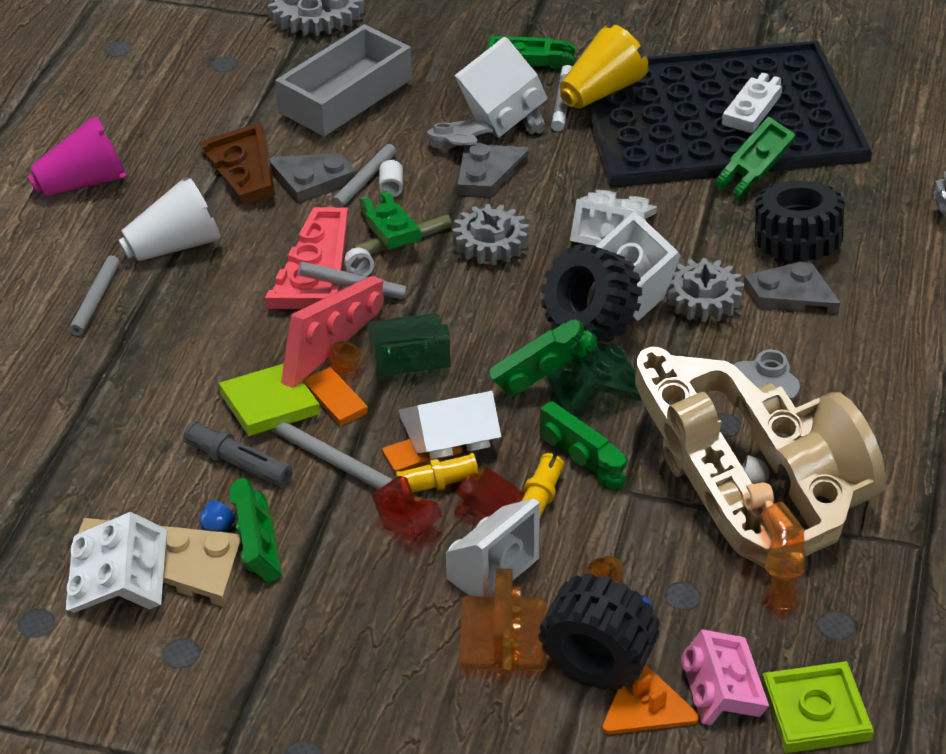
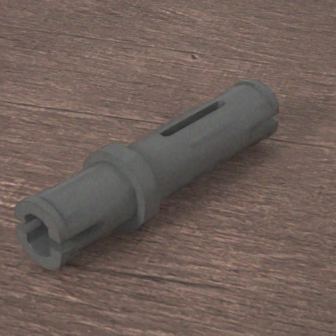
(224, 447)

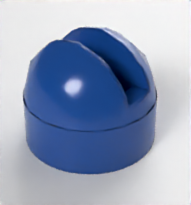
(216, 517)

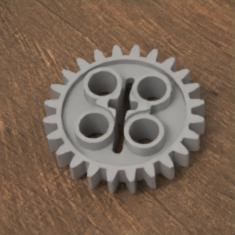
(314, 14)

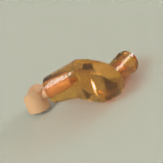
(787, 547)

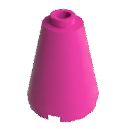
(78, 162)

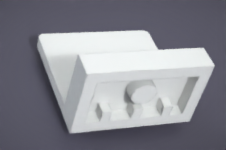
(602, 212)
(117, 560)

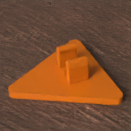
(647, 706)

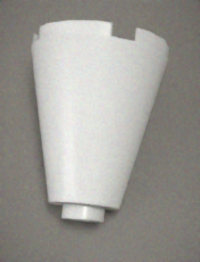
(170, 224)

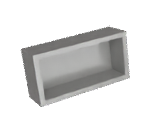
(343, 79)

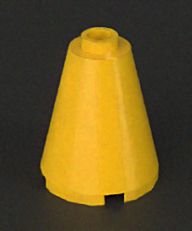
(604, 68)

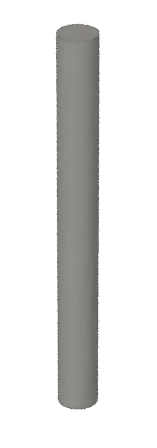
(331, 455)

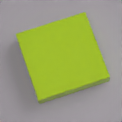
(263, 402)
(816, 707)

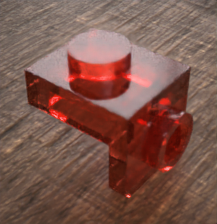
(486, 493)
(403, 511)

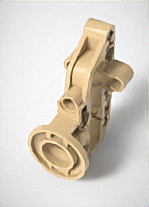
(825, 455)

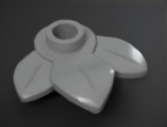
(457, 133)
(773, 368)

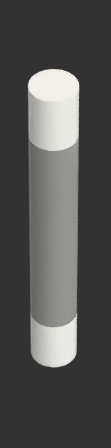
(560, 109)

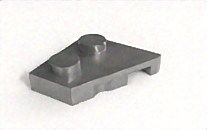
(488, 167)
(312, 174)
(791, 288)

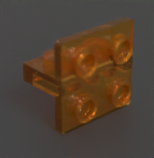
(502, 628)

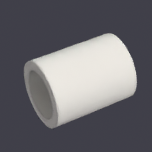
(391, 177)

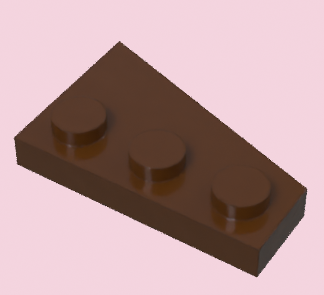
(243, 162)

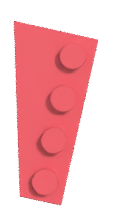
(319, 243)
(325, 323)

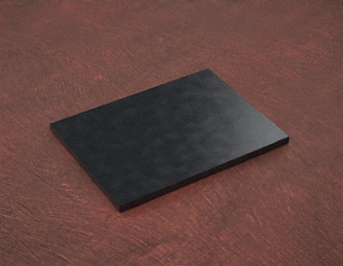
(673, 117)

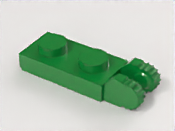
(541, 50)
(756, 156)
(390, 221)
(542, 356)
(583, 445)
(256, 530)

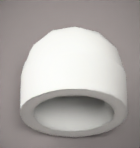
(364, 263)
(756, 470)

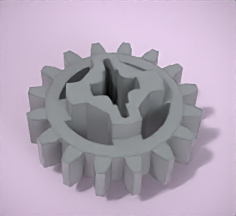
(490, 234)
(705, 290)

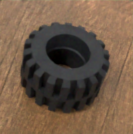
(799, 220)
(614, 294)
(599, 631)

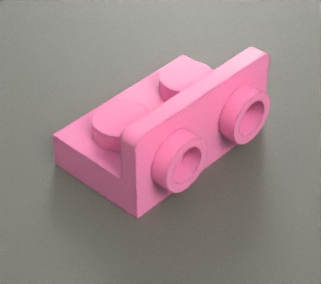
(723, 676)

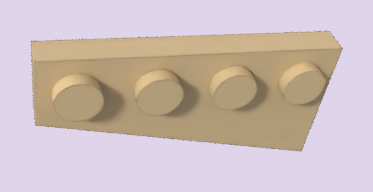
(196, 560)

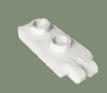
(753, 103)

